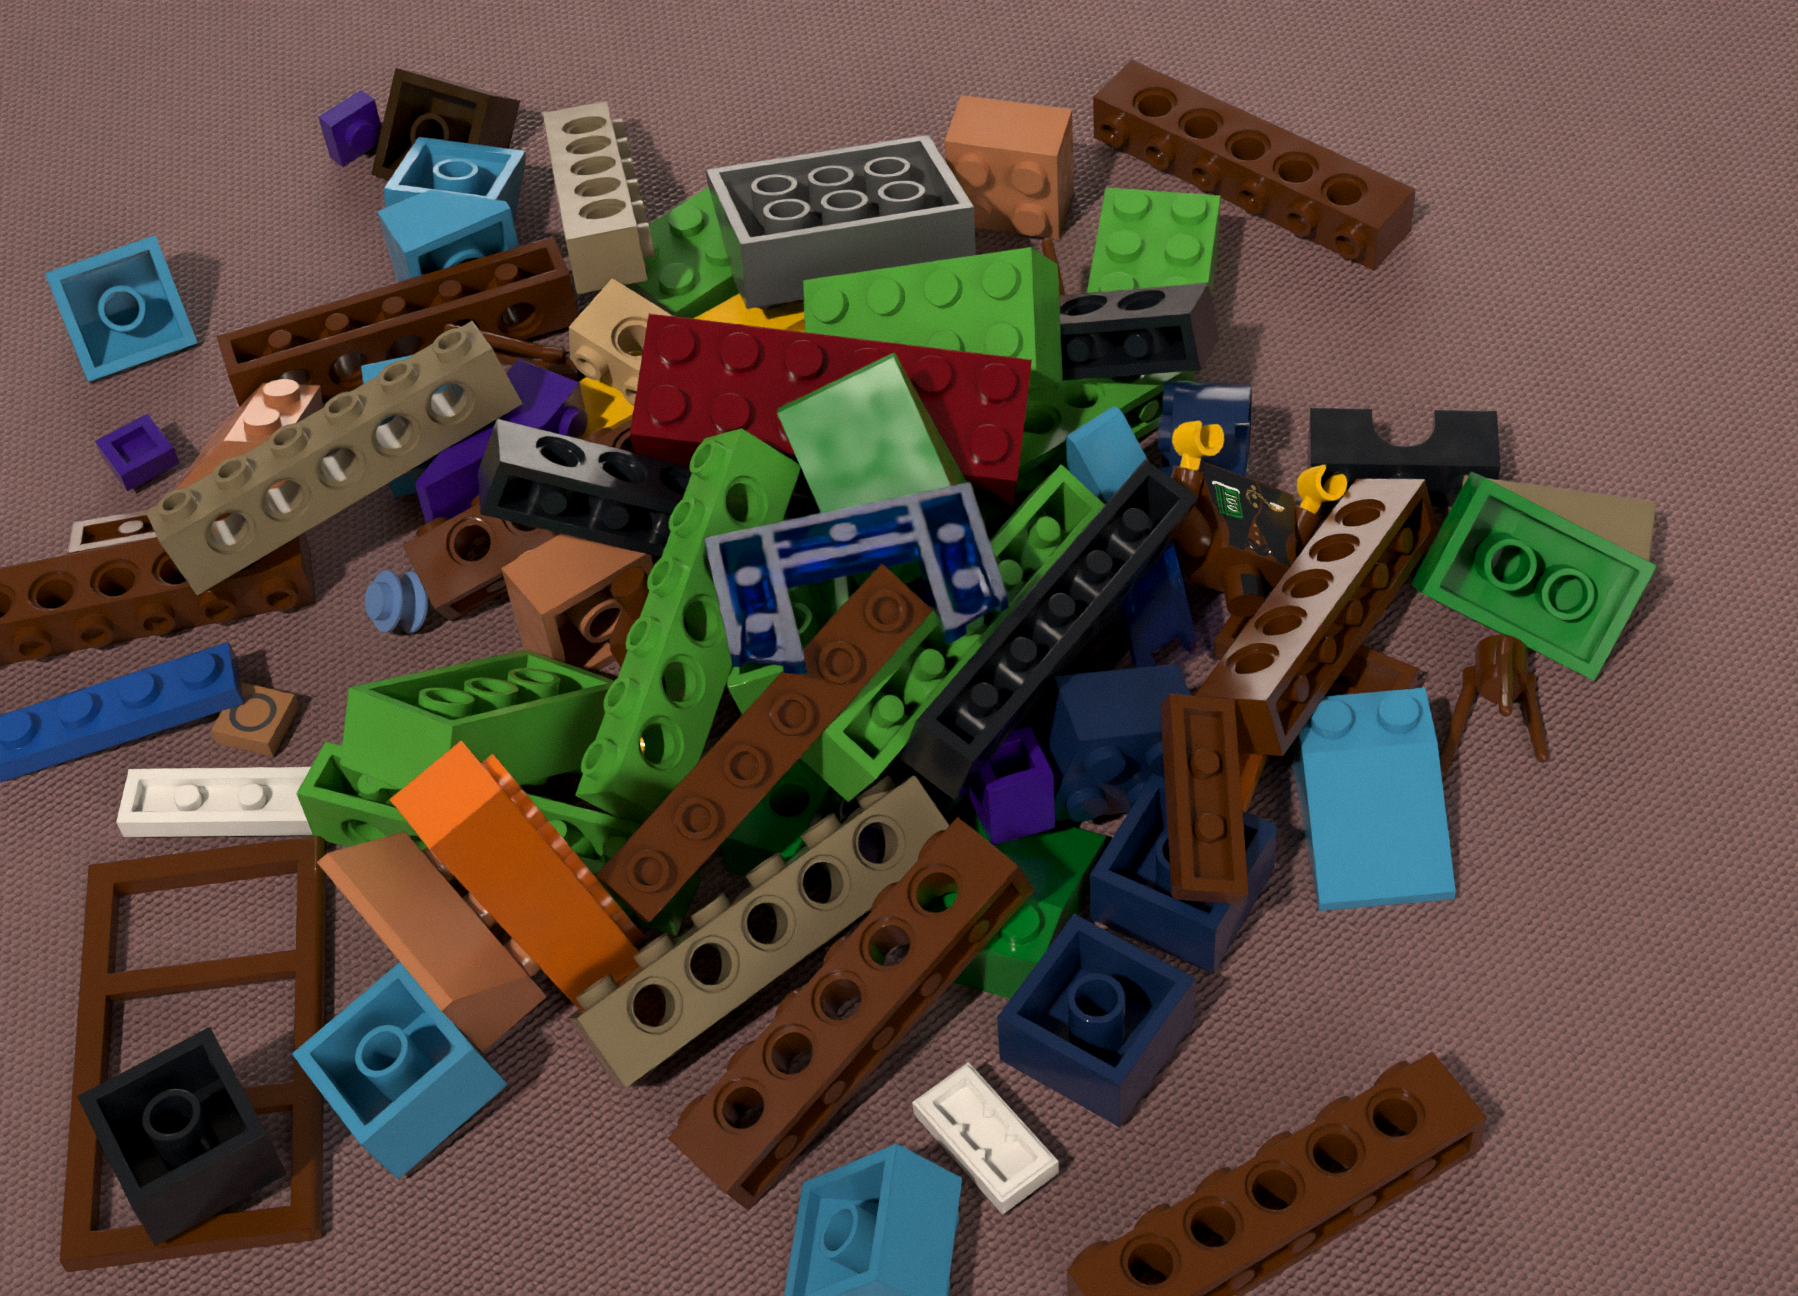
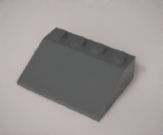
(838, 215)

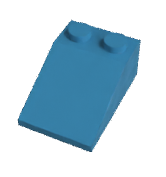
(1373, 801)

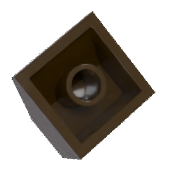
(442, 111)

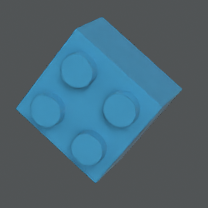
(398, 1071)

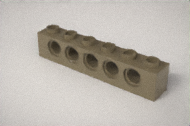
(598, 197)
(322, 485)
(631, 1049)

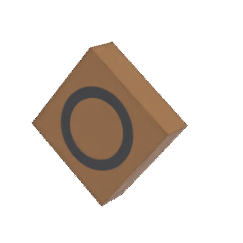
(257, 723)

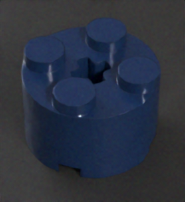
(1211, 404)

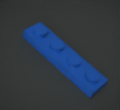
(119, 710)

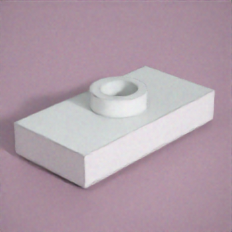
(985, 1138)

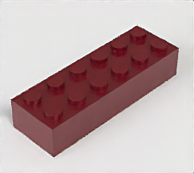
(730, 376)

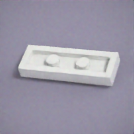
(213, 802)

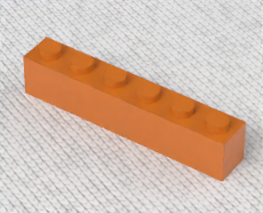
(520, 869)

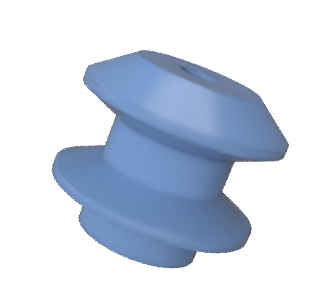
(397, 602)

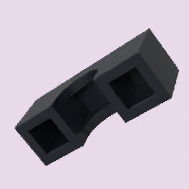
(1458, 445)

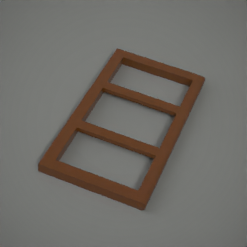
(81, 1241)

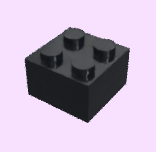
(181, 1136)

